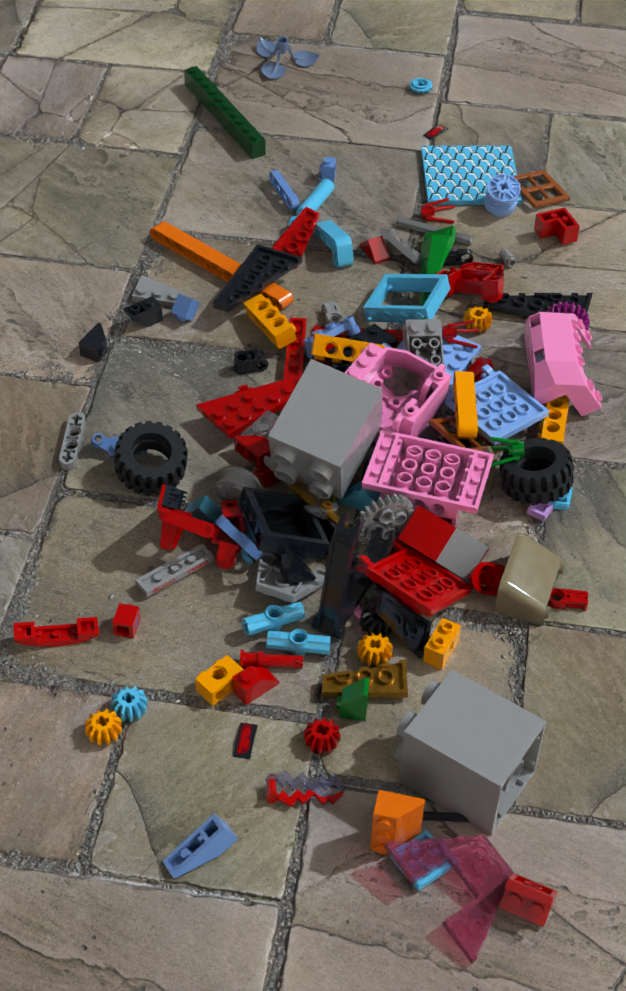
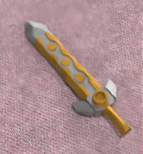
(317, 506)

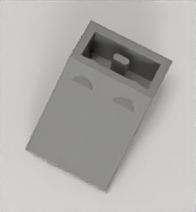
(424, 339)

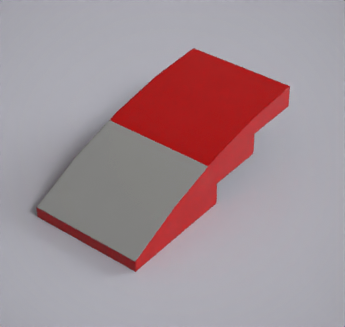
(443, 543)

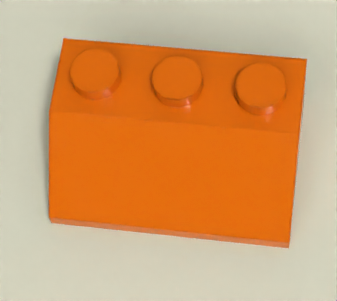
(395, 819)

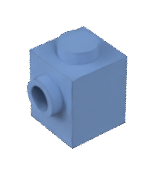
(184, 308)

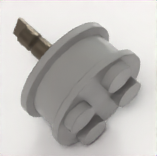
(234, 480)

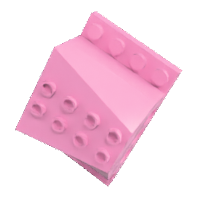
(429, 474)

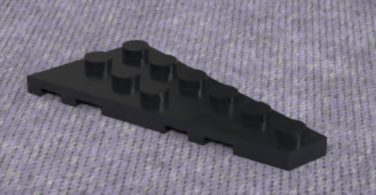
(257, 272)

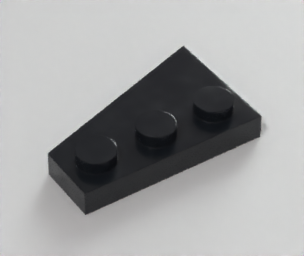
(406, 623)

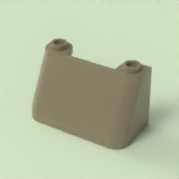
(528, 581)

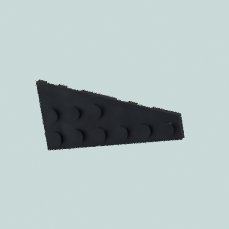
(527, 305)

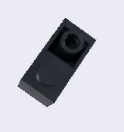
(146, 312)

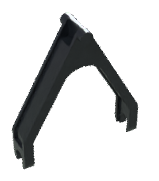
(343, 589)

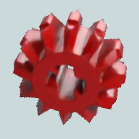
(322, 735)

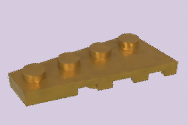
(384, 681)

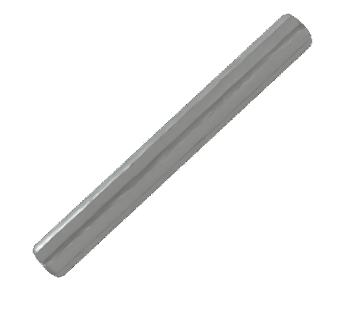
(426, 228)

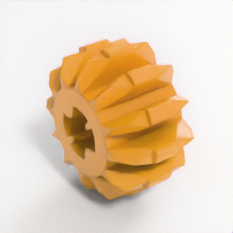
(481, 318)
(374, 650)
(103, 727)

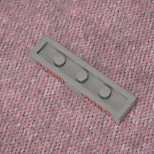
(174, 570)

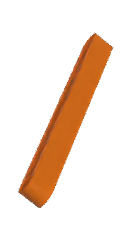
(212, 260)

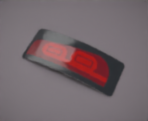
(434, 132)
(245, 740)

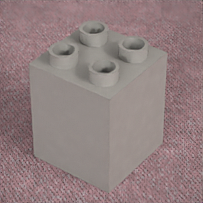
(325, 430)
(469, 749)

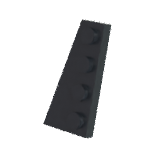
(370, 334)

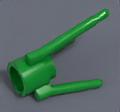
(515, 448)

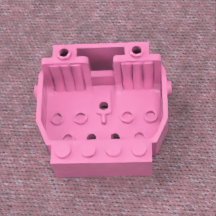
(403, 413)

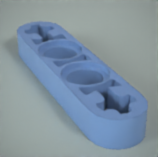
(284, 190)

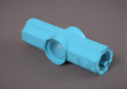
(273, 618)
(298, 642)

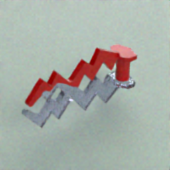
(313, 789)

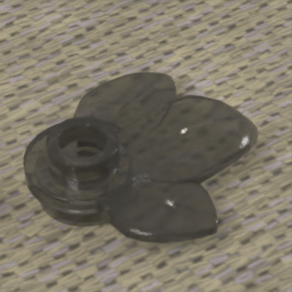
(402, 382)

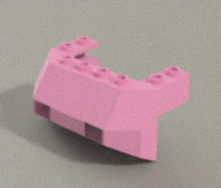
(557, 362)

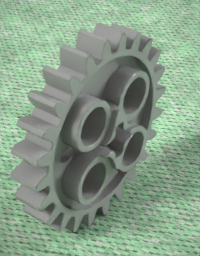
(389, 514)

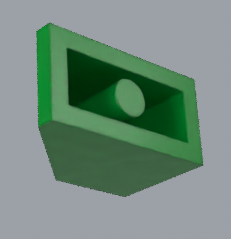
(354, 700)

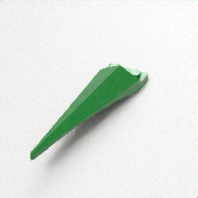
(434, 253)

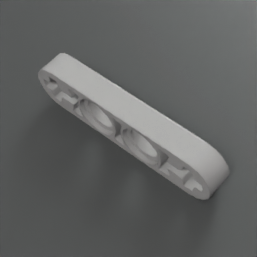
(72, 441)

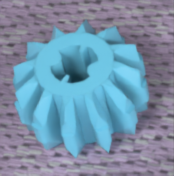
(129, 703)

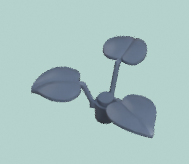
(268, 48)

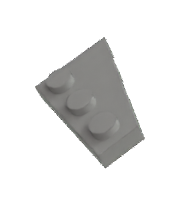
(400, 244)
(162, 293)

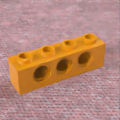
(270, 321)
(321, 341)
(554, 424)

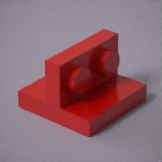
(528, 899)

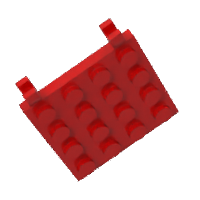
(415, 579)

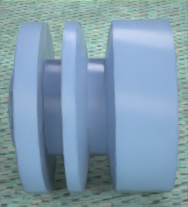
(502, 195)

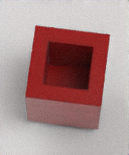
(126, 620)

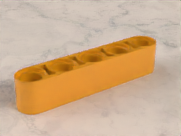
(465, 404)

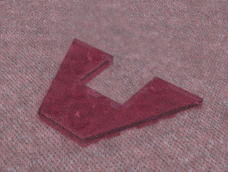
(477, 866)

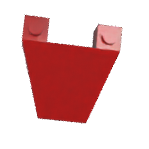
(478, 279)

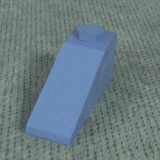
(201, 846)

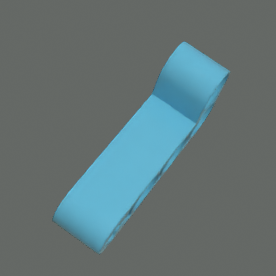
(337, 241)

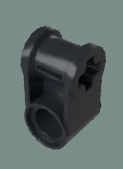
(249, 360)

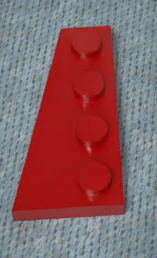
(298, 234)

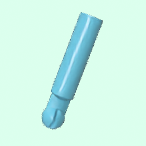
(316, 198)

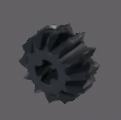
(373, 622)

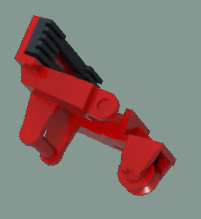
(176, 520)

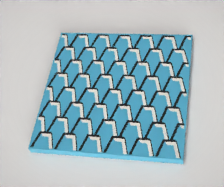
(464, 172)

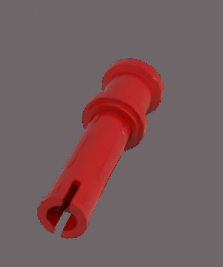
(259, 659)

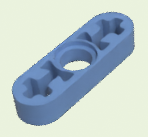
(238, 537)

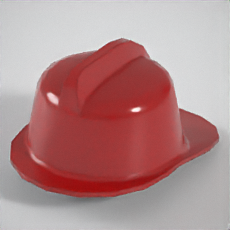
(486, 578)

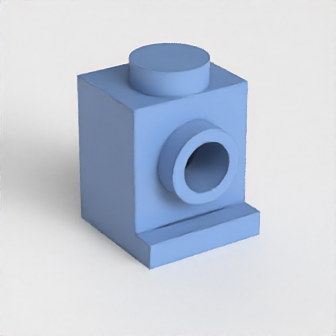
(328, 169)

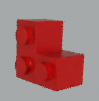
(558, 223)

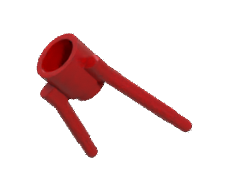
(428, 209)
(450, 332)

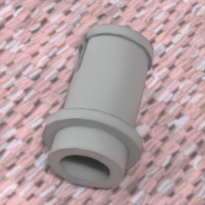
(509, 259)

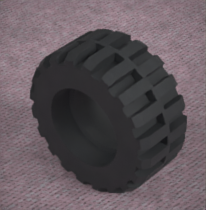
(153, 437)
(540, 475)

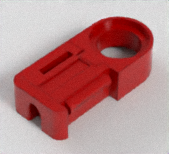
(570, 599)

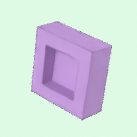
(540, 511)

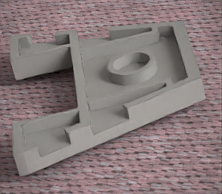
(273, 584)

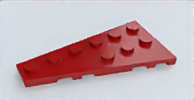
(240, 410)

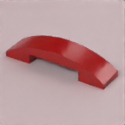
(56, 635)

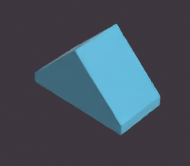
(204, 509)

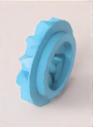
(425, 85)

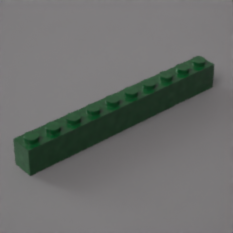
(225, 112)

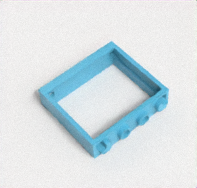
(434, 283)

